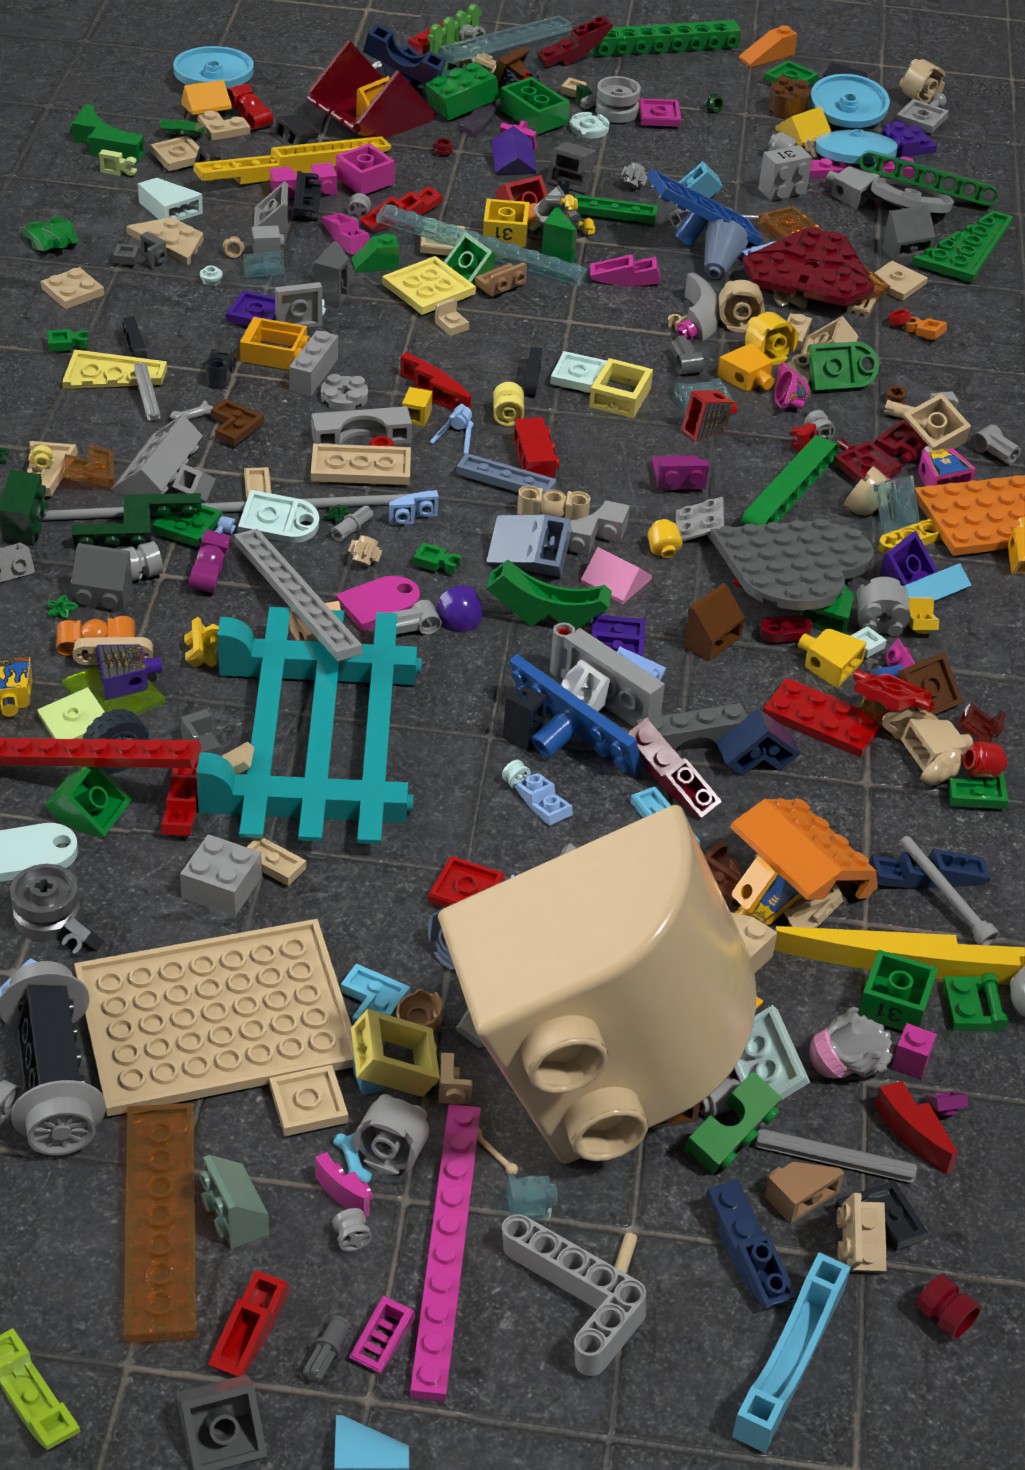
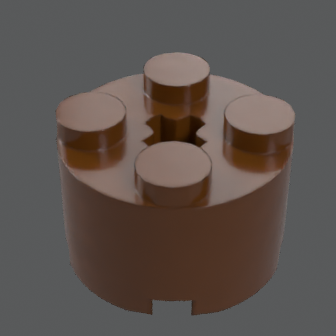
(788, 97)

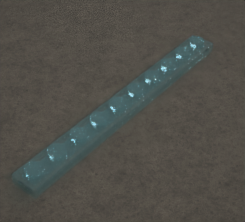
(504, 39)
(504, 252)

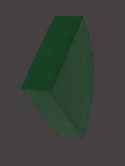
(581, 92)

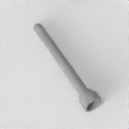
(983, 932)

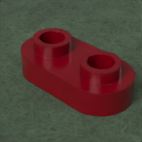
(785, 628)

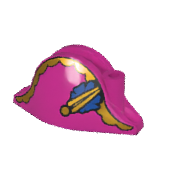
(790, 388)

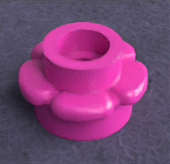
(687, 329)

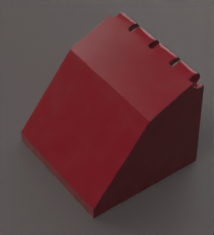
(392, 111)

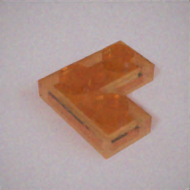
(95, 469)

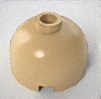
(863, 498)

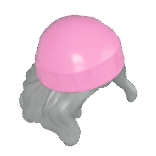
(851, 1046)

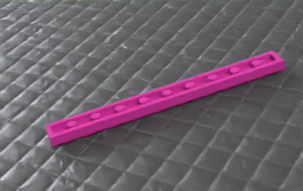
(445, 1255)

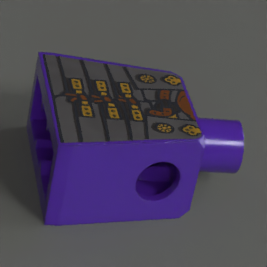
(125, 669)

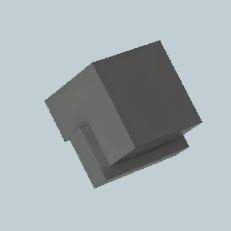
(573, 163)

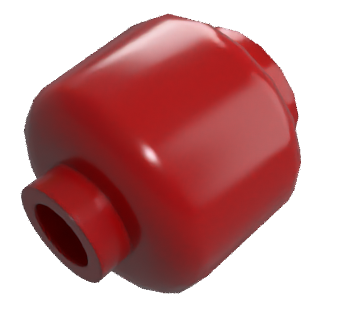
(985, 760)

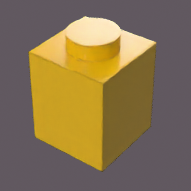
(419, 405)

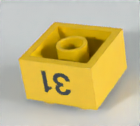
(506, 221)

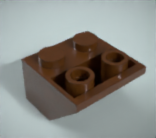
(713, 623)

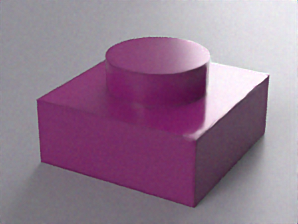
(947, 1102)

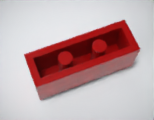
(534, 446)

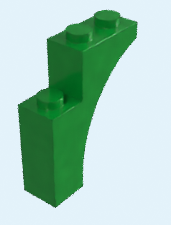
(100, 136)
(538, 600)

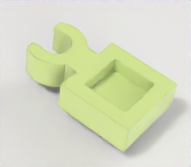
(113, 163)

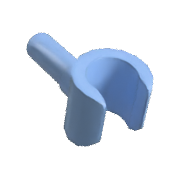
(225, 525)

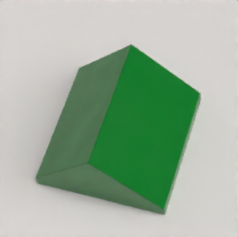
(559, 236)
(470, 258)

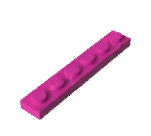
(821, 167)

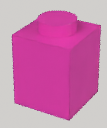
(913, 1051)

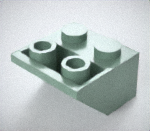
(233, 1201)

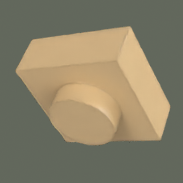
(569, 87)

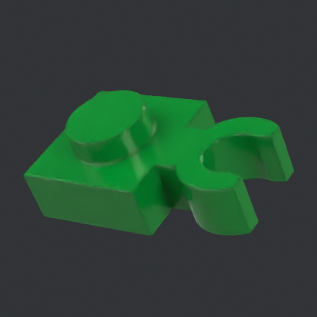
(64, 340)
(433, 557)

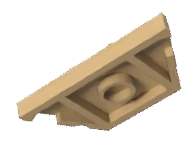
(180, 238)
(812, 912)

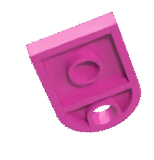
(377, 596)

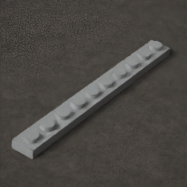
(298, 595)

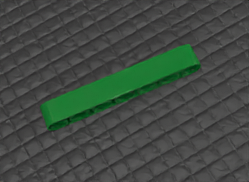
(936, 185)
(791, 482)

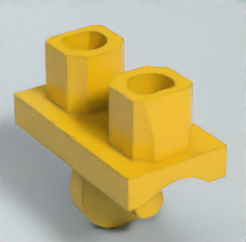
(203, 644)

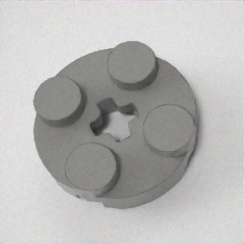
(336, 385)

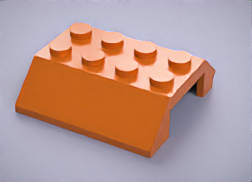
(804, 848)

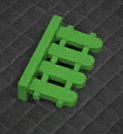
(452, 27)

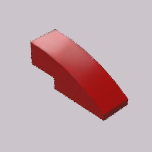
(916, 1126)
(250, 1324)

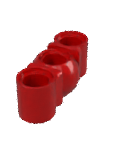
(250, 107)

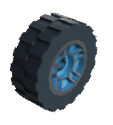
(117, 725)

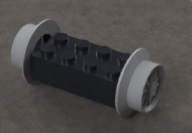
(57, 1105)

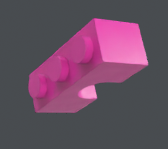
(326, 175)

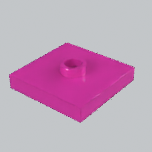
(659, 112)

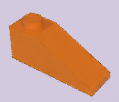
(772, 46)

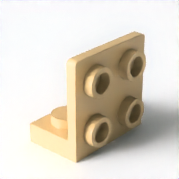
(863, 1235)

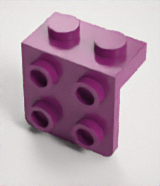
(680, 472)

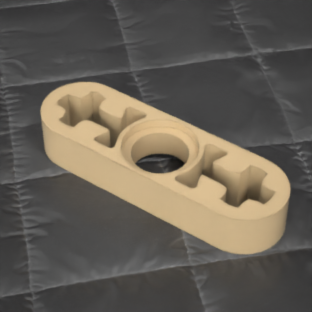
(91, 645)

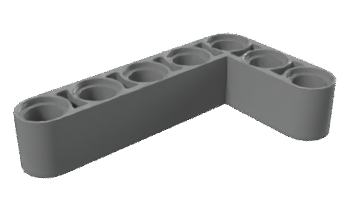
(553, 1260)

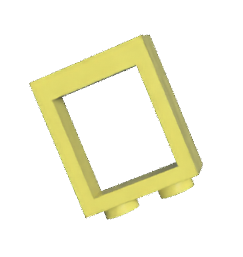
(626, 402)
(376, 1068)

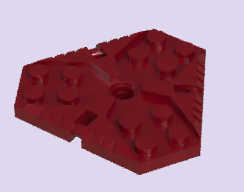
(813, 263)

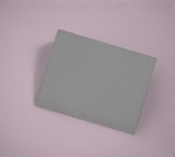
(273, 209)

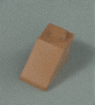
(802, 1188)

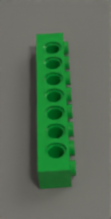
(669, 38)

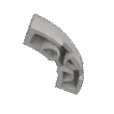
(705, 311)

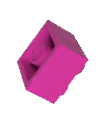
(365, 169)

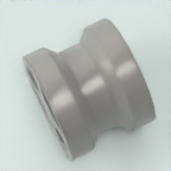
(356, 211)
(351, 1229)

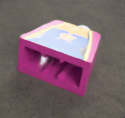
(944, 467)

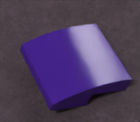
(620, 632)

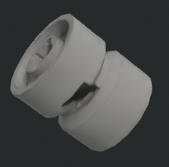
(145, 560)

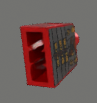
(707, 414)

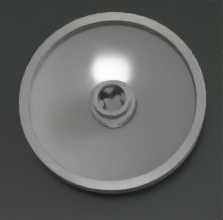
(909, 195)

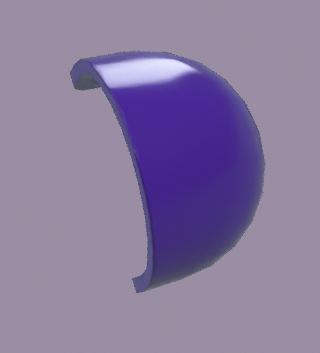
(460, 609)

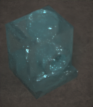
(531, 1196)

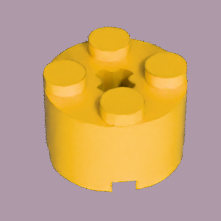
(772, 336)

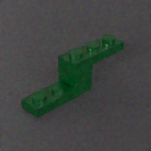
(137, 518)

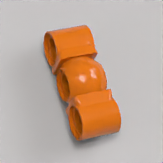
(70, 631)

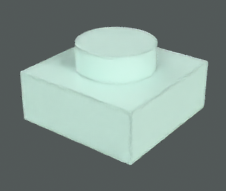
(874, 641)

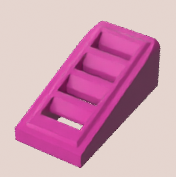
(394, 1310)

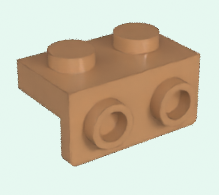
(502, 278)

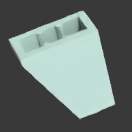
(169, 200)

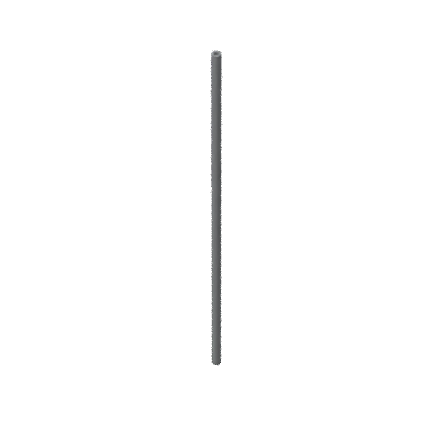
(115, 512)

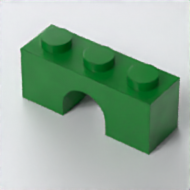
(715, 1143)

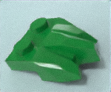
(51, 234)

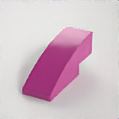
(346, 232)
(626, 271)

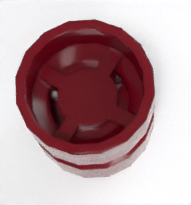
(953, 1310)

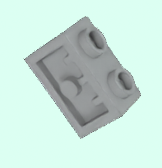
(15, 562)

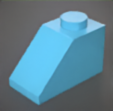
(703, 180)

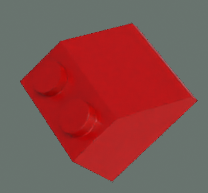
(523, 190)

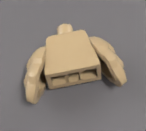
(931, 742)

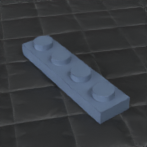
(501, 474)

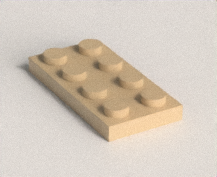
(361, 464)

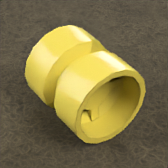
(508, 403)

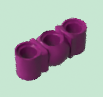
(209, 561)

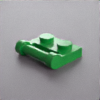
(965, 1006)

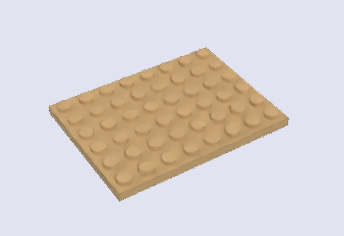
(214, 1015)

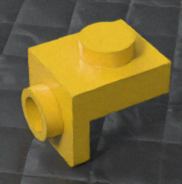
(922, 616)

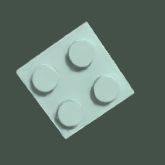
(576, 371)

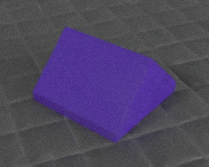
(513, 153)
(908, 561)

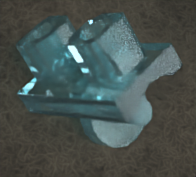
(263, 264)

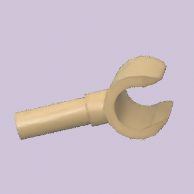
(810, 146)
(674, 319)

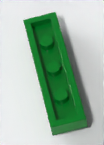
(616, 209)

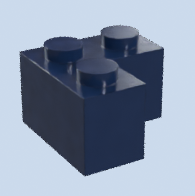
(757, 740)

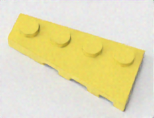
(108, 370)

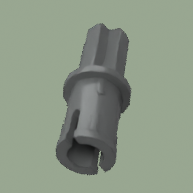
(327, 1348)

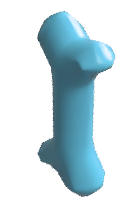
(352, 1158)

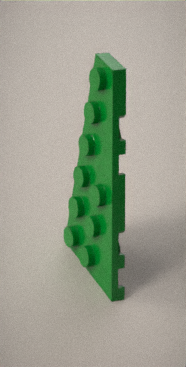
(966, 252)

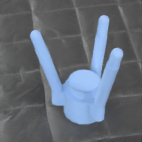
(459, 420)

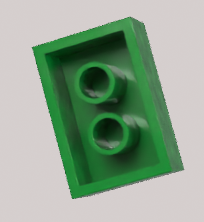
(462, 90)
(535, 104)

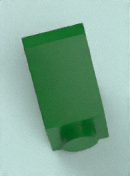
(377, 254)

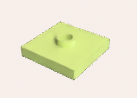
(70, 715)

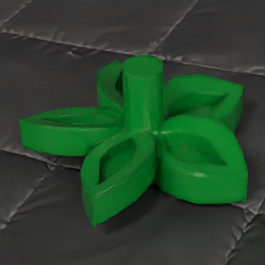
(61, 607)

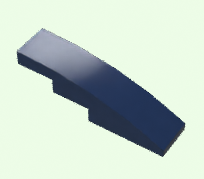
(955, 867)

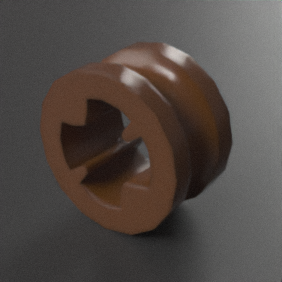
(896, 394)

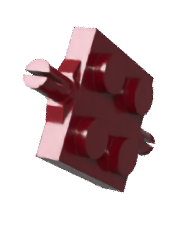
(859, 459)

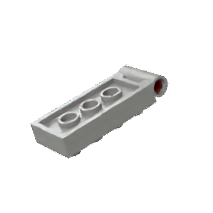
(631, 690)

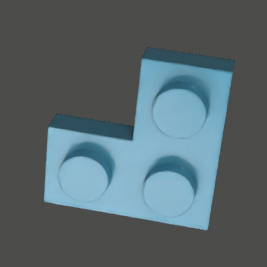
(374, 990)

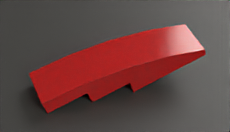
(417, 203)
(444, 389)
(181, 802)

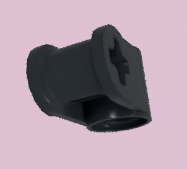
(220, 368)

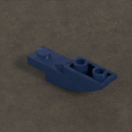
(748, 1246)

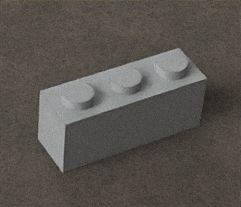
(313, 363)

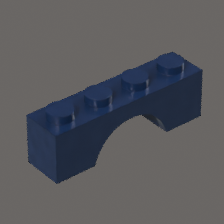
(383, 47)

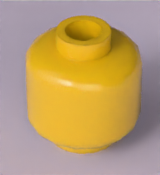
(664, 538)

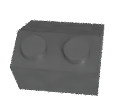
(102, 577)
(222, 1424)

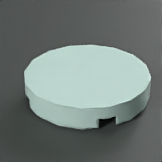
(589, 126)

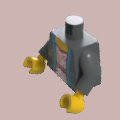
(568, 206)

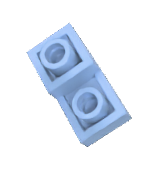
(415, 505)
(541, 798)

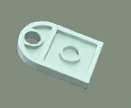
(279, 517)
(35, 846)

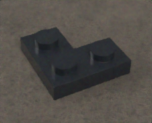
(901, 1221)

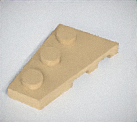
(53, 474)

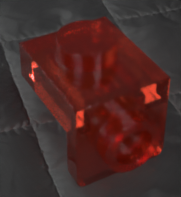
(980, 724)

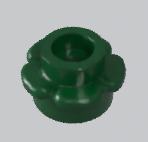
(714, 103)

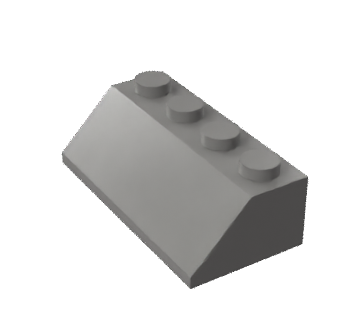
(159, 459)

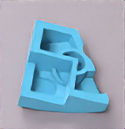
(367, 1449)

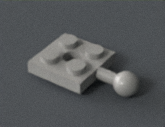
(925, 116)

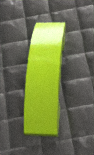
(31, 1396)

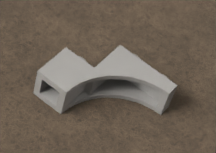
(605, 523)

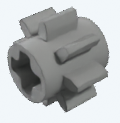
(634, 175)

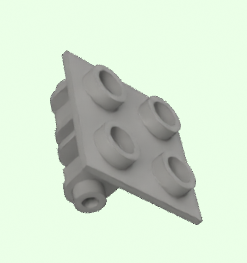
(700, 518)

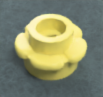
(42, 456)

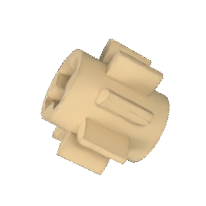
(365, 550)

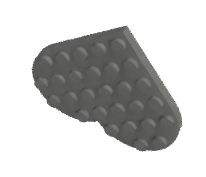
(794, 562)

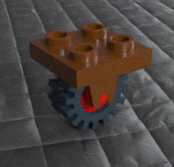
(513, 69)

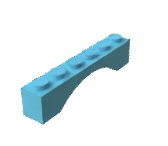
(789, 1360)

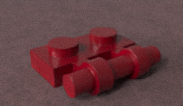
(898, 440)

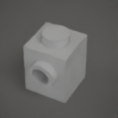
(267, 239)
(194, 481)

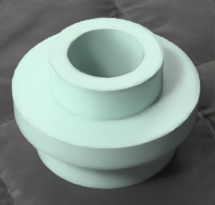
(211, 275)

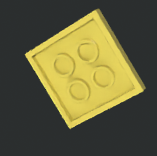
(428, 284)

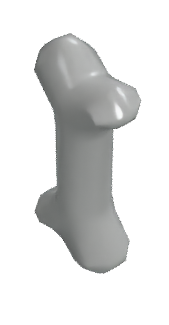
(203, 409)

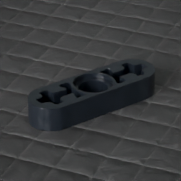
(133, 337)
(533, 371)

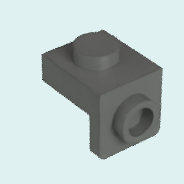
(154, 249)

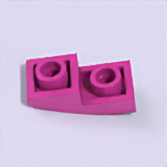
(343, 1188)

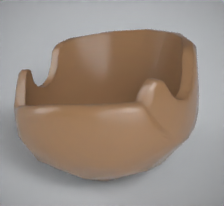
(422, 1009)

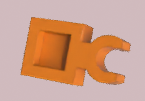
(929, 328)

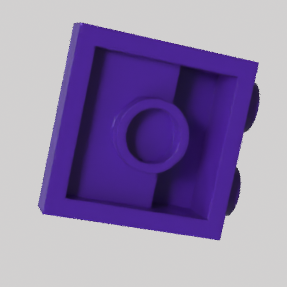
(910, 140)

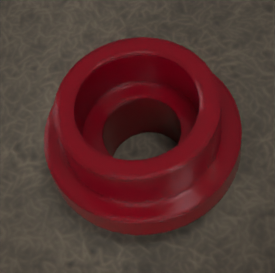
(443, 147)

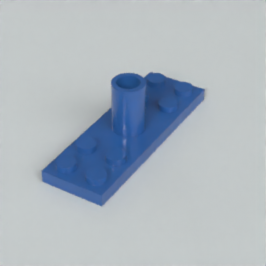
(701, 209)
(574, 717)

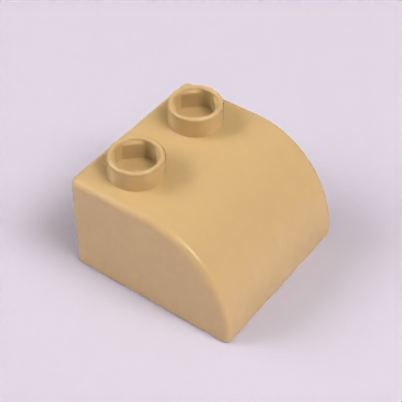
(607, 984)

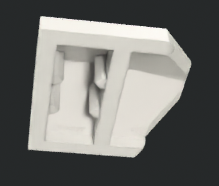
(587, 684)

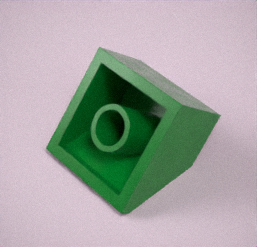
(88, 801)

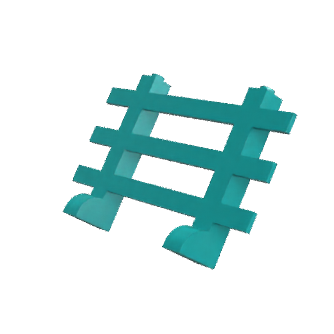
(312, 796)

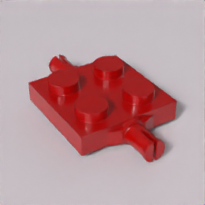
(892, 692)

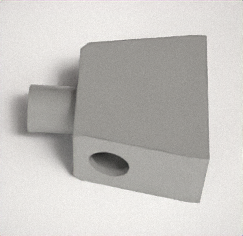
(851, 186)

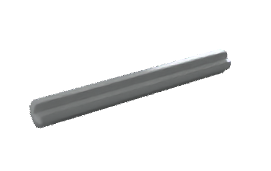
(836, 1155)

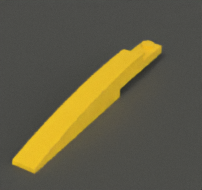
(294, 156)
(860, 949)

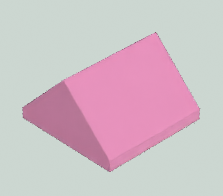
(616, 574)

